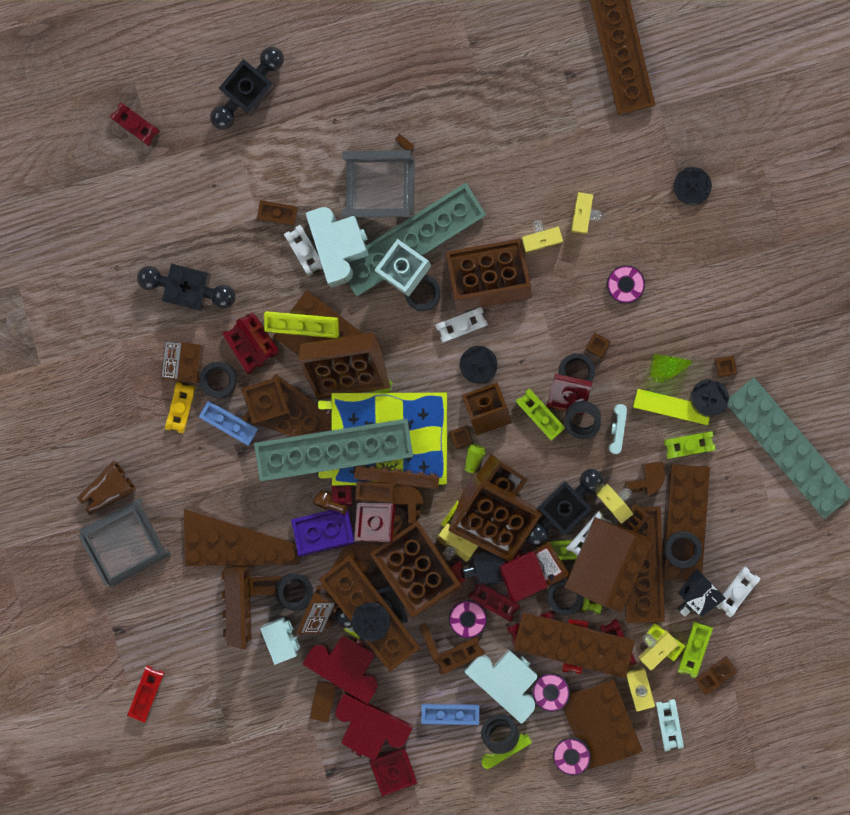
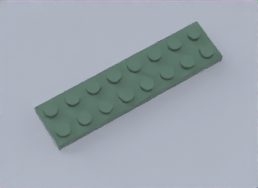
(420, 232)
(788, 448)
(333, 449)

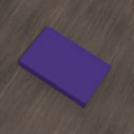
(322, 532)

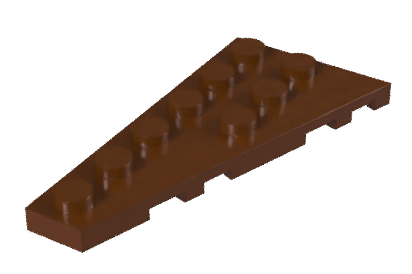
(303, 417)
(226, 544)

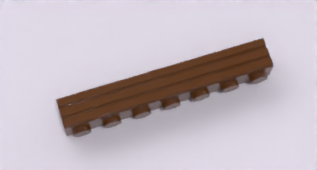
(396, 476)

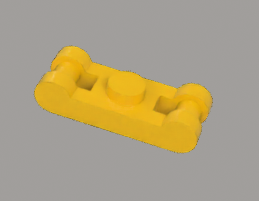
(180, 407)

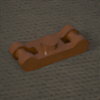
(459, 655)

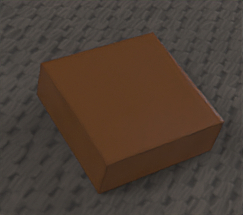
(404, 143)
(597, 345)
(725, 366)
(461, 437)

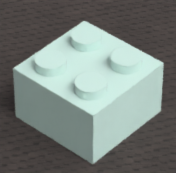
(403, 267)
(280, 640)

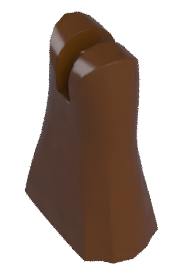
(107, 488)

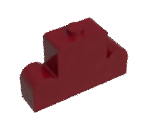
(345, 666)
(370, 727)

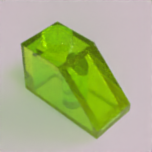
(666, 367)

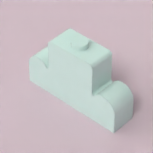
(337, 244)
(506, 682)

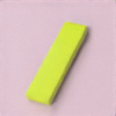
(301, 324)
(668, 406)

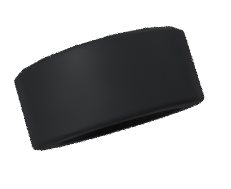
(425, 307)
(578, 356)
(232, 379)
(580, 432)
(697, 549)
(280, 587)
(563, 611)
(505, 745)

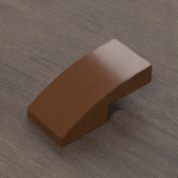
(715, 675)

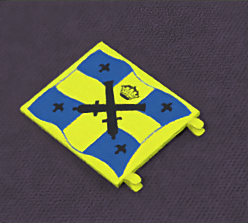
(426, 424)

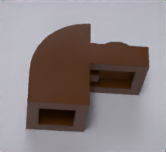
(652, 481)
(409, 495)

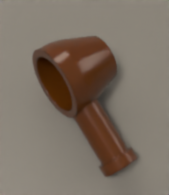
(324, 500)

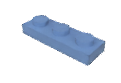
(228, 423)
(450, 714)

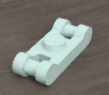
(618, 429)
(669, 725)

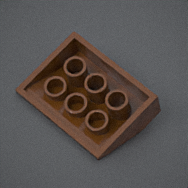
(489, 275)
(311, 305)
(344, 365)
(493, 518)
(608, 564)
(416, 569)
(238, 606)
(602, 722)

